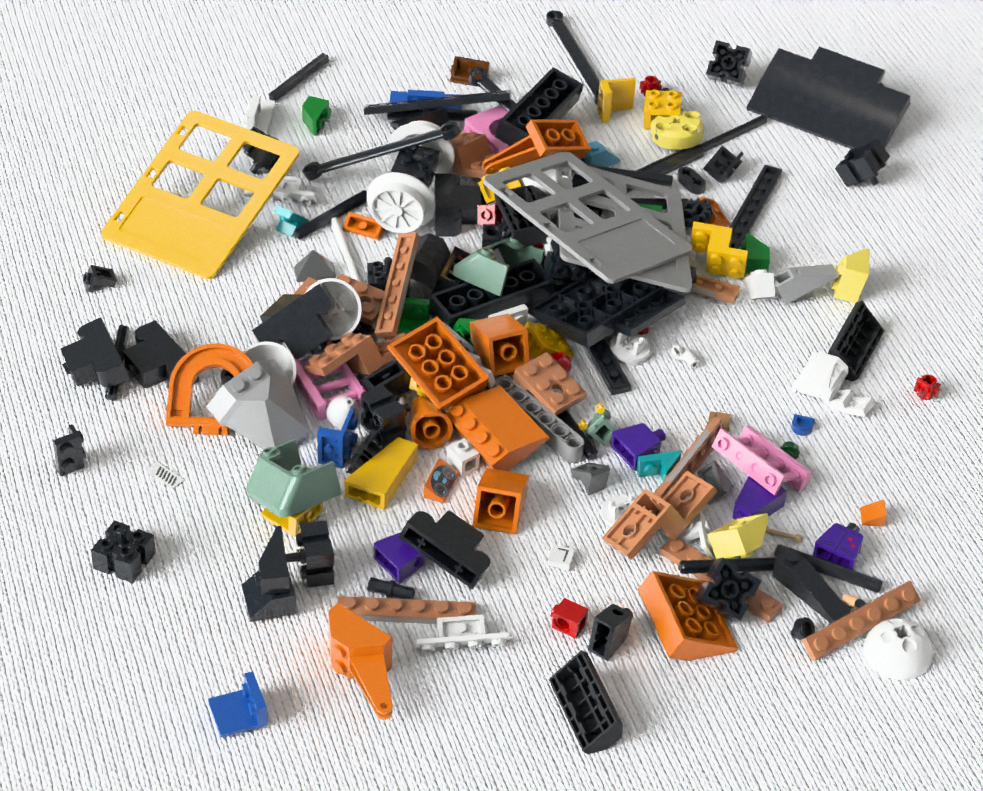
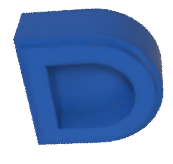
(802, 425)

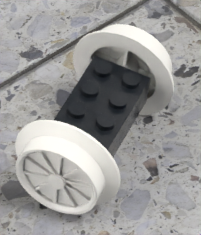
(402, 197)

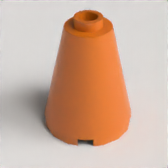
(428, 424)

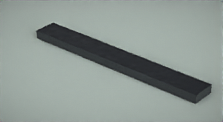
(437, 102)
(754, 204)
(606, 362)

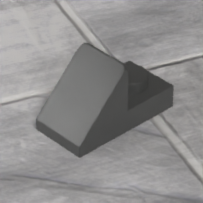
(593, 476)

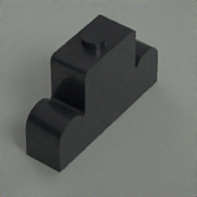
(454, 204)
(300, 323)
(152, 356)
(94, 357)
(449, 544)

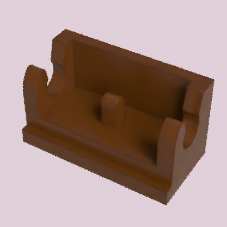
(461, 69)

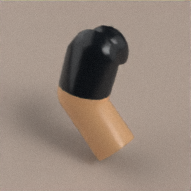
(852, 601)

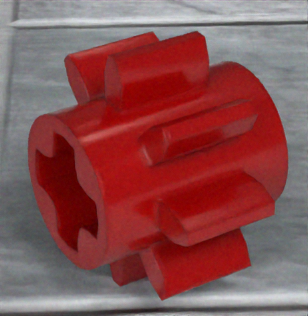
(650, 83)
(927, 387)

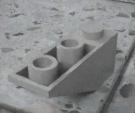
(801, 280)

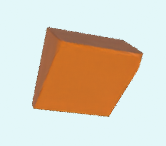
(873, 514)

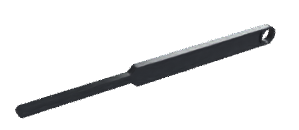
(685, 156)

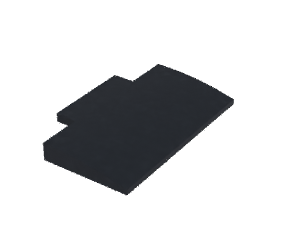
(829, 97)
(597, 308)

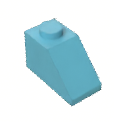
(601, 155)

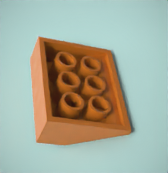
(439, 364)
(496, 428)
(682, 623)

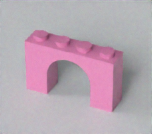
(487, 123)

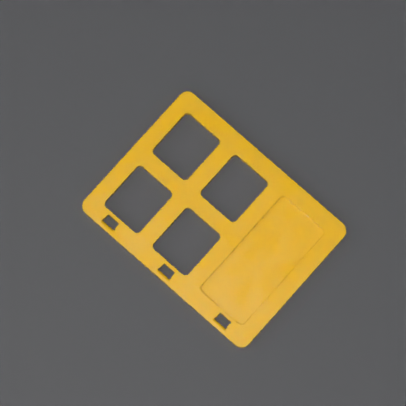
(183, 229)

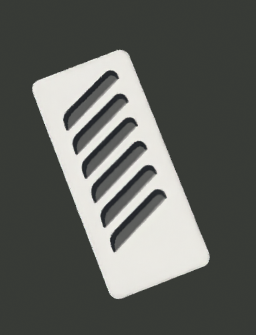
(164, 475)

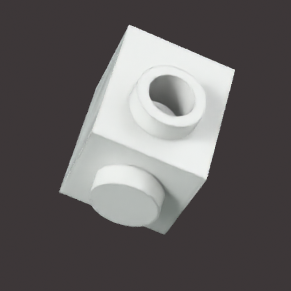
(463, 457)

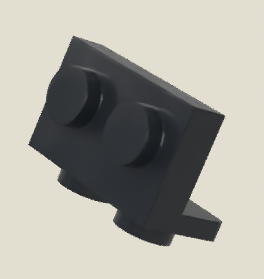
(721, 164)
(69, 452)

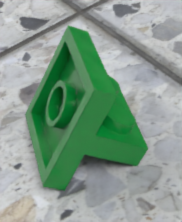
(413, 315)

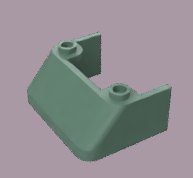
(488, 273)
(286, 485)

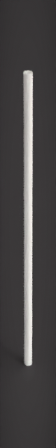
(354, 274)

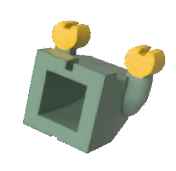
(600, 426)

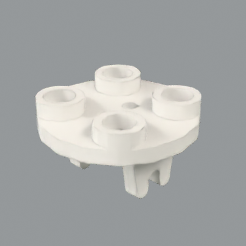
(630, 349)
(615, 507)

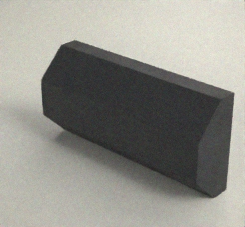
(521, 227)
(430, 259)
(857, 340)
(587, 704)

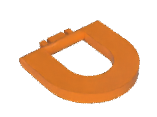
(183, 380)

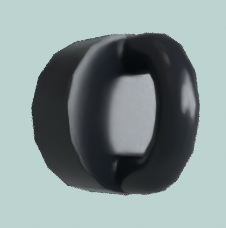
(802, 628)

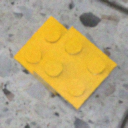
(720, 257)

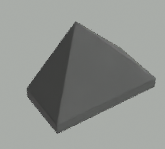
(315, 267)
(716, 477)

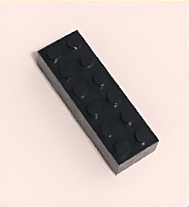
(546, 100)
(525, 284)

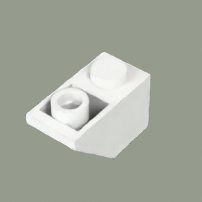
(760, 284)

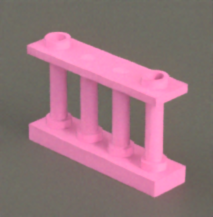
(312, 392)
(762, 459)

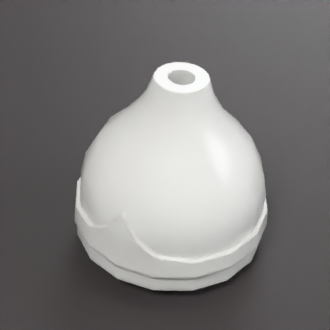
(339, 408)

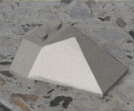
(260, 406)

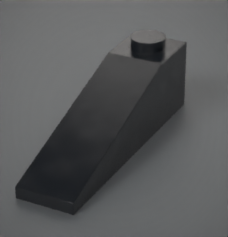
(447, 278)
(807, 584)

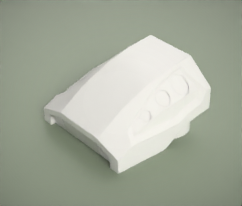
(821, 376)

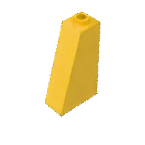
(382, 474)

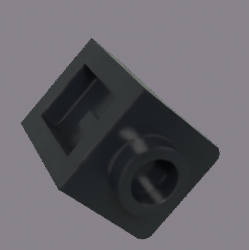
(100, 276)

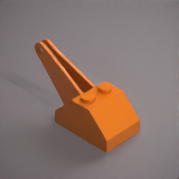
(544, 139)
(362, 654)

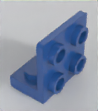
(337, 444)
(240, 709)

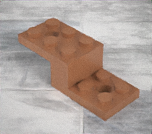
(470, 152)
(366, 292)
(357, 351)
(542, 376)
(653, 514)

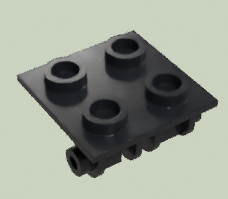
(365, 450)

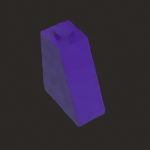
(757, 500)

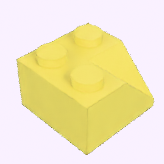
(852, 276)
(739, 537)

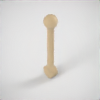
(798, 538)

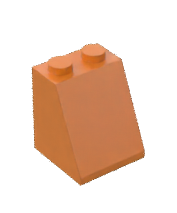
(500, 343)
(500, 500)

